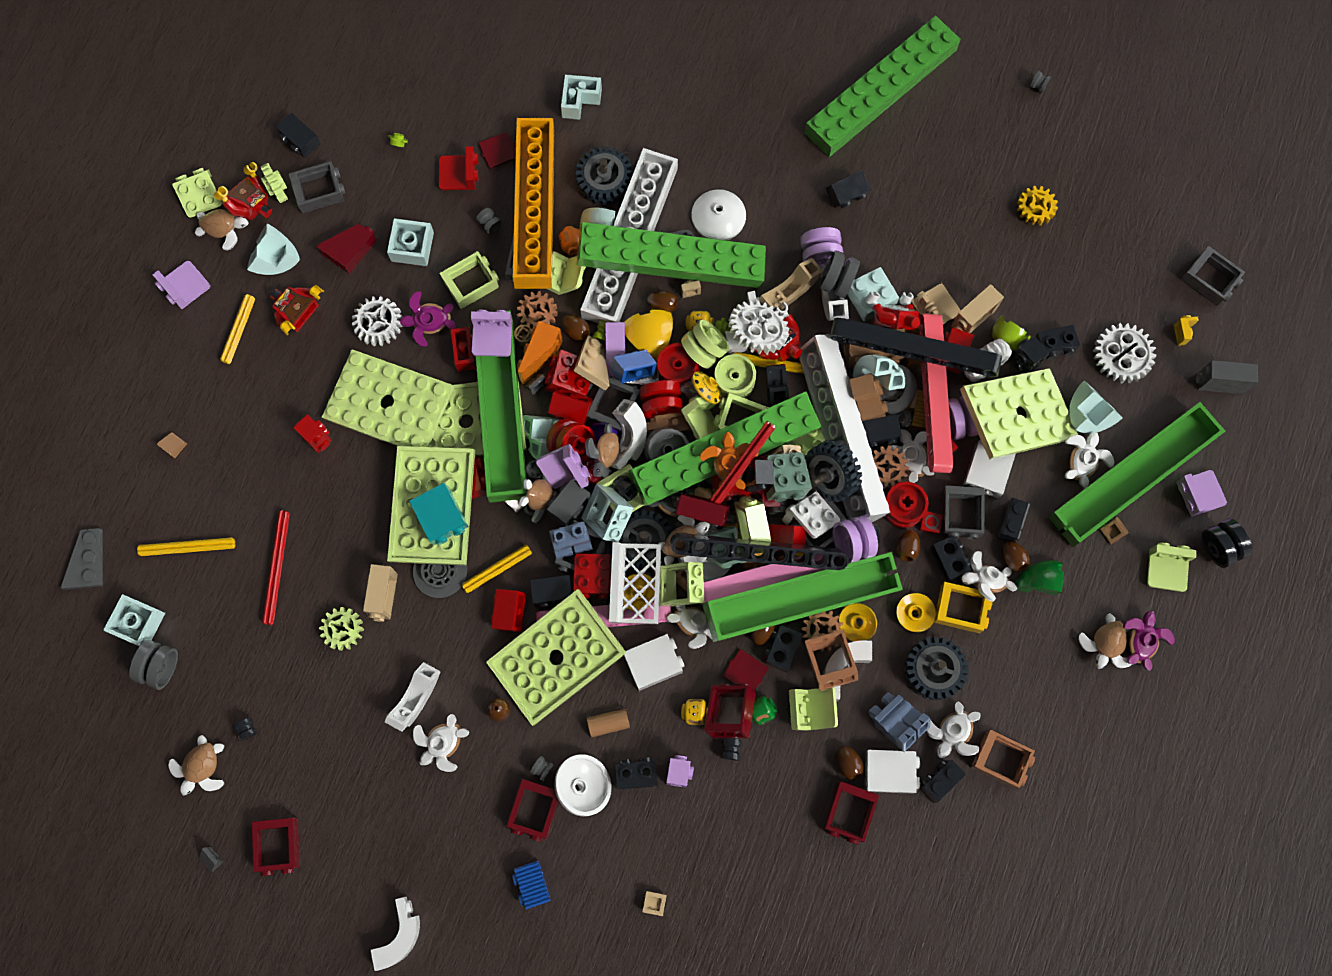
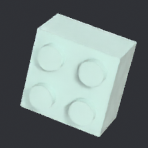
(410, 242)
(872, 281)
(134, 621)

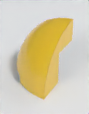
(650, 331)

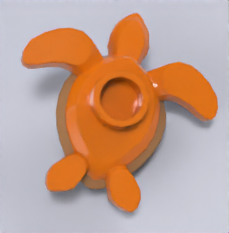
(726, 457)

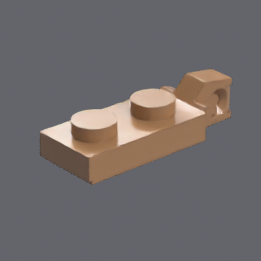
(673, 421)

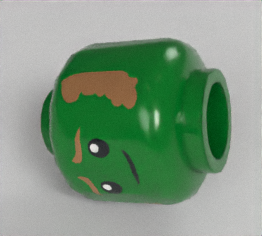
(763, 710)

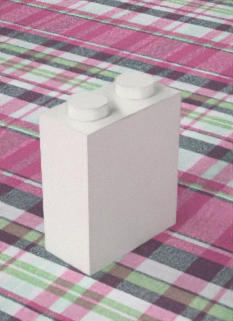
(987, 473)
(654, 662)
(891, 771)

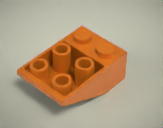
(538, 353)

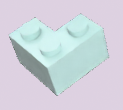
(578, 91)

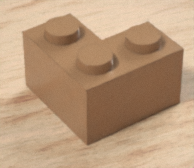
(868, 393)

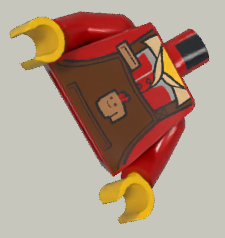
(246, 198)
(294, 306)

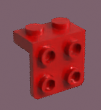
(459, 171)
(564, 377)
(593, 575)

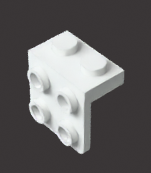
(812, 514)

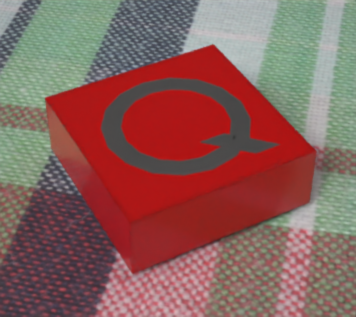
(931, 523)

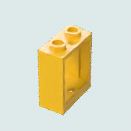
(942, 607)

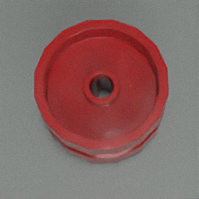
(676, 364)
(661, 398)
(572, 433)
(913, 497)

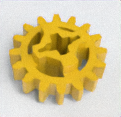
(1037, 205)

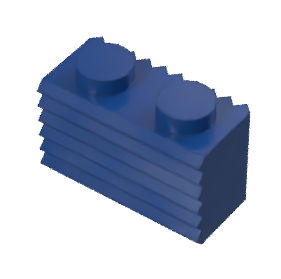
(633, 366)
(531, 885)

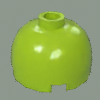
(1009, 332)

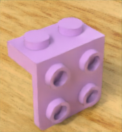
(182, 284)
(491, 333)
(562, 466)
(1201, 492)

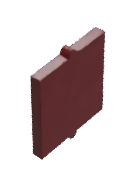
(498, 150)
(746, 670)

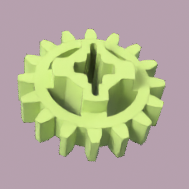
(274, 183)
(344, 621)

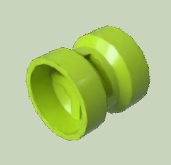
(600, 335)

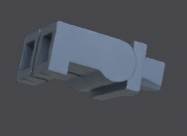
(569, 536)
(899, 721)

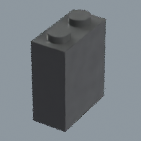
(1227, 377)

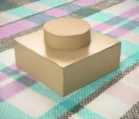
(690, 288)
(654, 903)

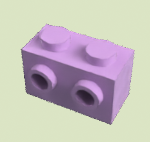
(679, 771)

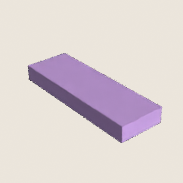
(614, 343)

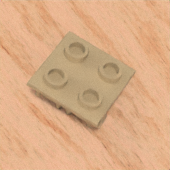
(936, 302)

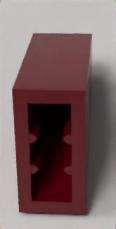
(348, 247)

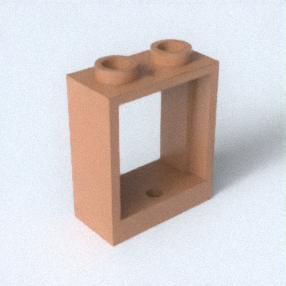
(834, 678)
(984, 750)

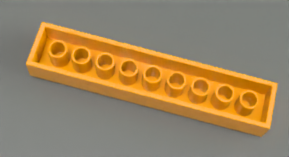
(533, 204)

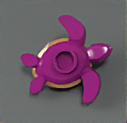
(426, 318)
(1145, 640)

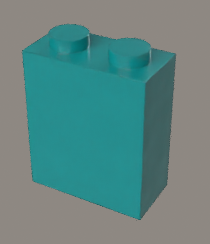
(439, 514)

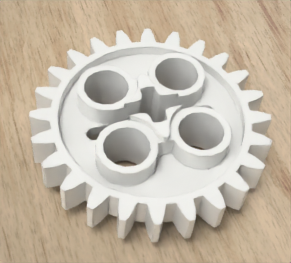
(758, 327)
(1113, 340)

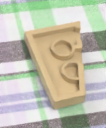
(592, 363)

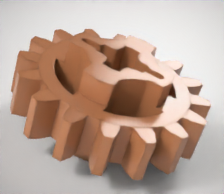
(537, 303)
(887, 474)
(816, 623)

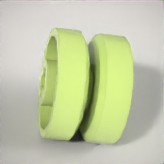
(705, 344)
(738, 367)

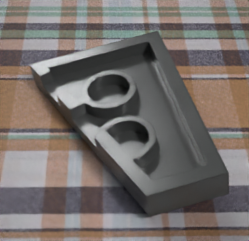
(86, 562)

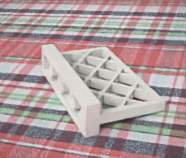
(618, 583)

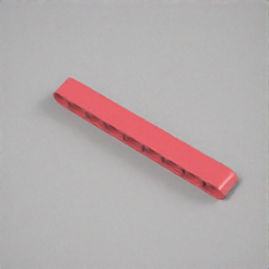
(936, 402)

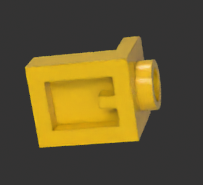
(1183, 329)

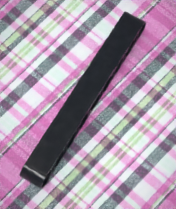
(916, 347)
(767, 556)

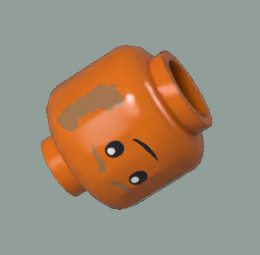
(569, 240)

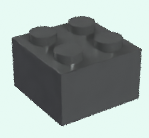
(568, 504)

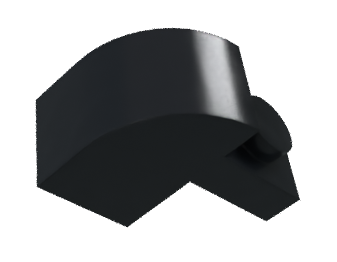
(776, 384)

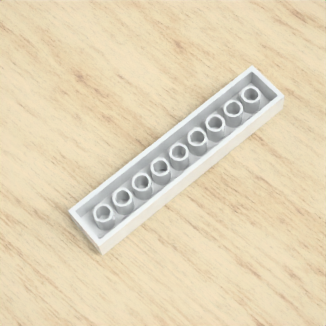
(641, 211)
(842, 421)

